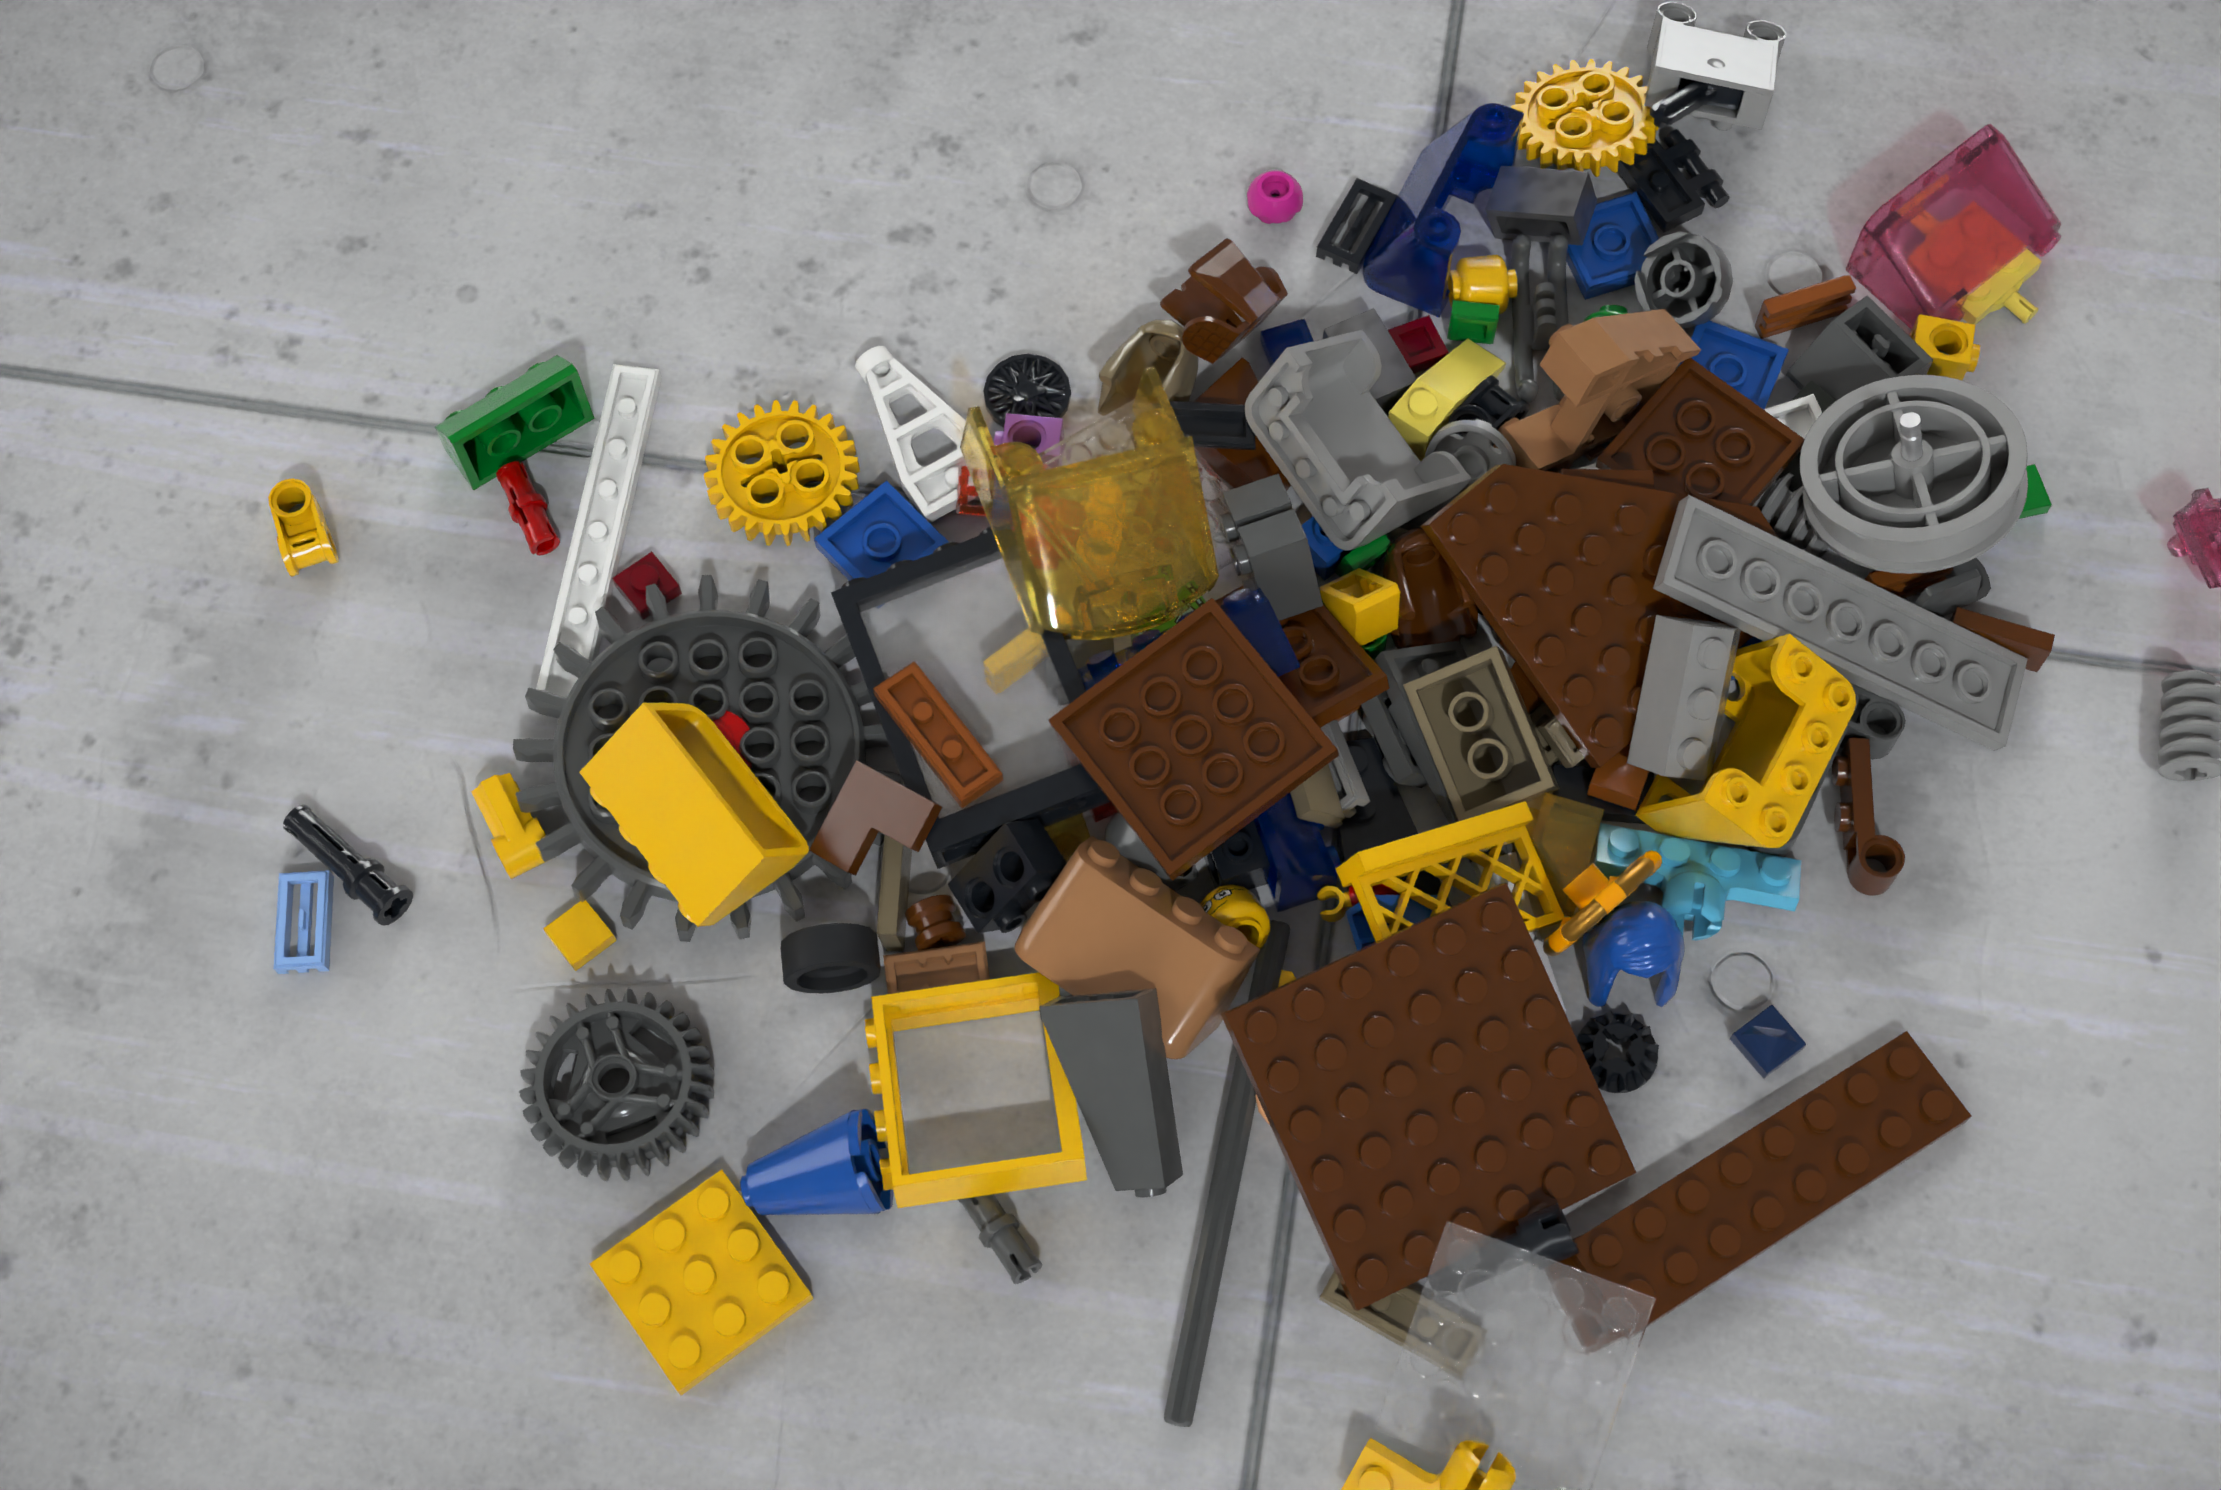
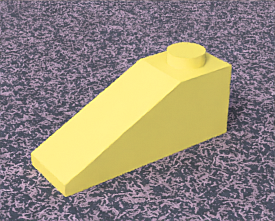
(1440, 391)

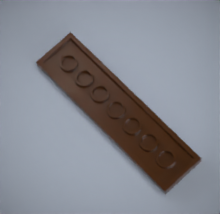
(1774, 1178)

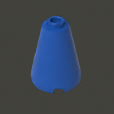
(822, 1172)

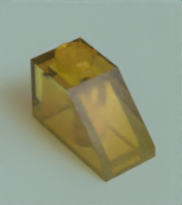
(1564, 841)

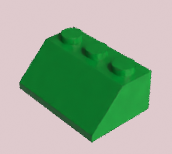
(516, 420)

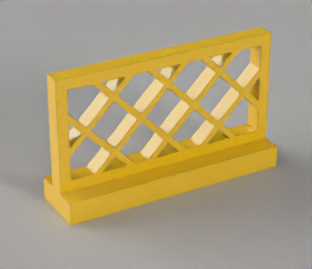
(1449, 845)

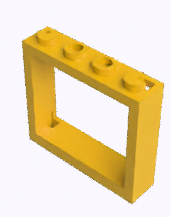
(954, 1005)

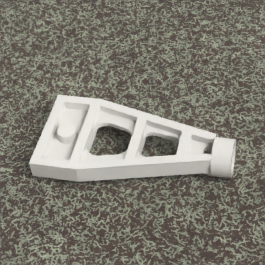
(930, 487)

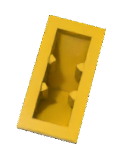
(1363, 604)

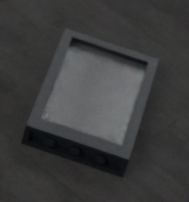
(1003, 681)

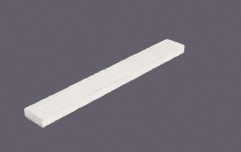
(601, 520)

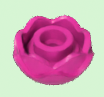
(1270, 208)

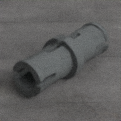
(1001, 1234)

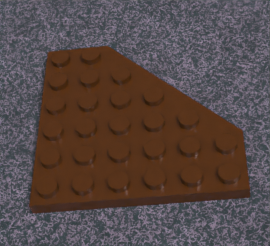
(1569, 586)

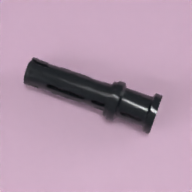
(361, 877)

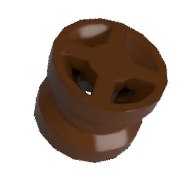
(935, 922)

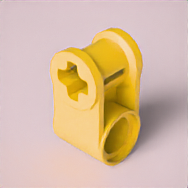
(301, 534)

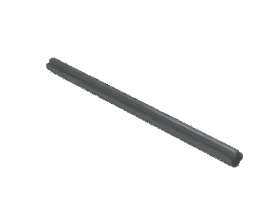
(1220, 1206)

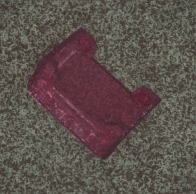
(1953, 230)

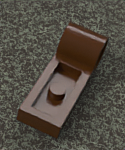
(1856, 821)

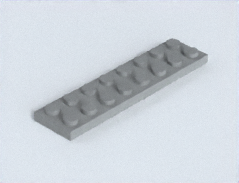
(1845, 620)

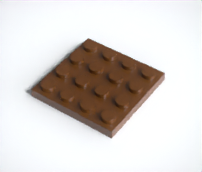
(1193, 738)

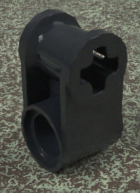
(1491, 405)

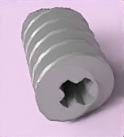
(1787, 511)
(2190, 726)

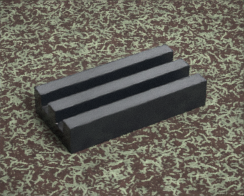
(1343, 254)

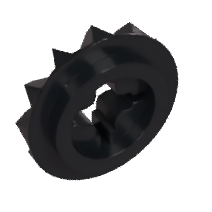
(1615, 1074)

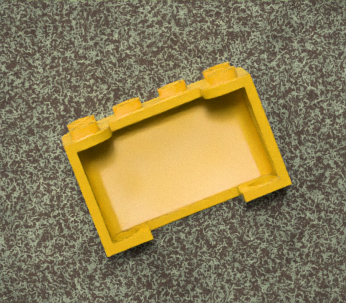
(1774, 757)

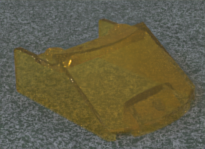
(1101, 539)

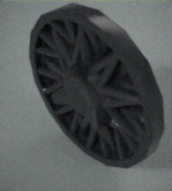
(1027, 387)

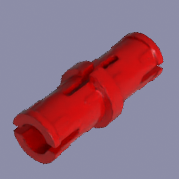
(527, 508)

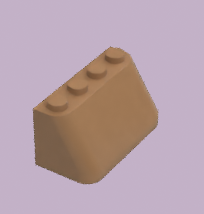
(1125, 930)

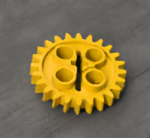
(1585, 118)
(795, 506)

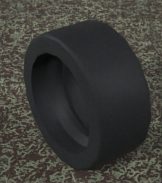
(830, 958)

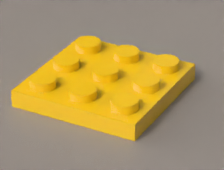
(701, 1282)

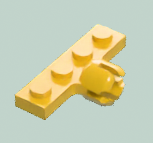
(1385, 1470)

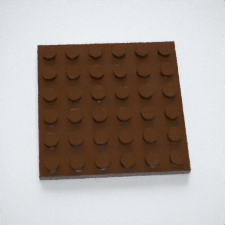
(1427, 1092)

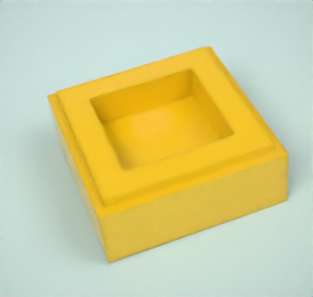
(579, 934)

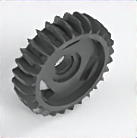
(655, 1089)

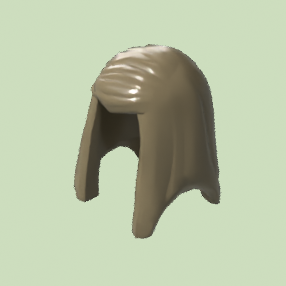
(1155, 345)

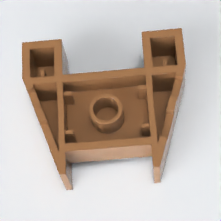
(1607, 376)

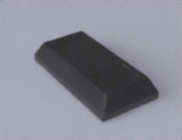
(1215, 425)

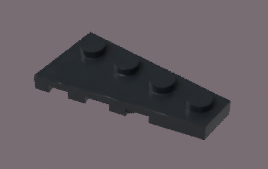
(1381, 819)

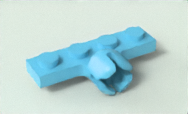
(1701, 875)

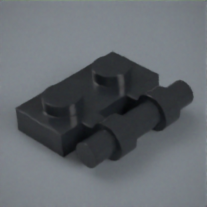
(1665, 189)

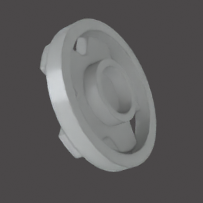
(1475, 448)

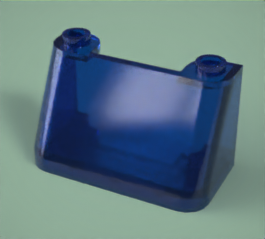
(1418, 237)

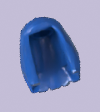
(1638, 940)

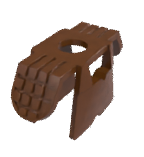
(1218, 288)

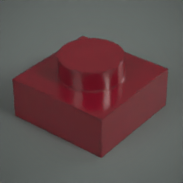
(1419, 343)
(645, 572)

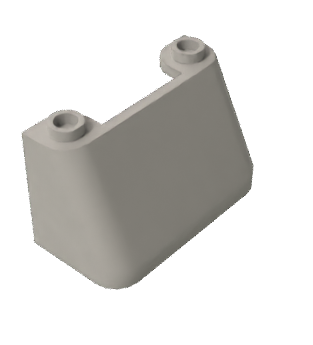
(1341, 445)

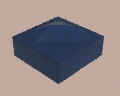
(1767, 1041)

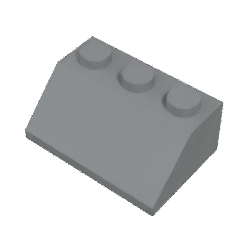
(1683, 697)

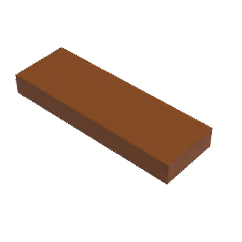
(938, 734)

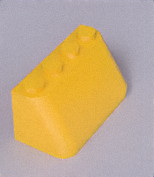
(693, 810)

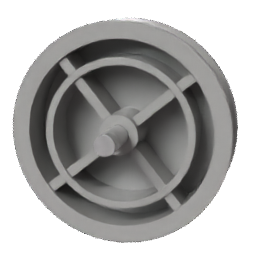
(1914, 473)

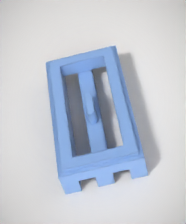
(321, 957)

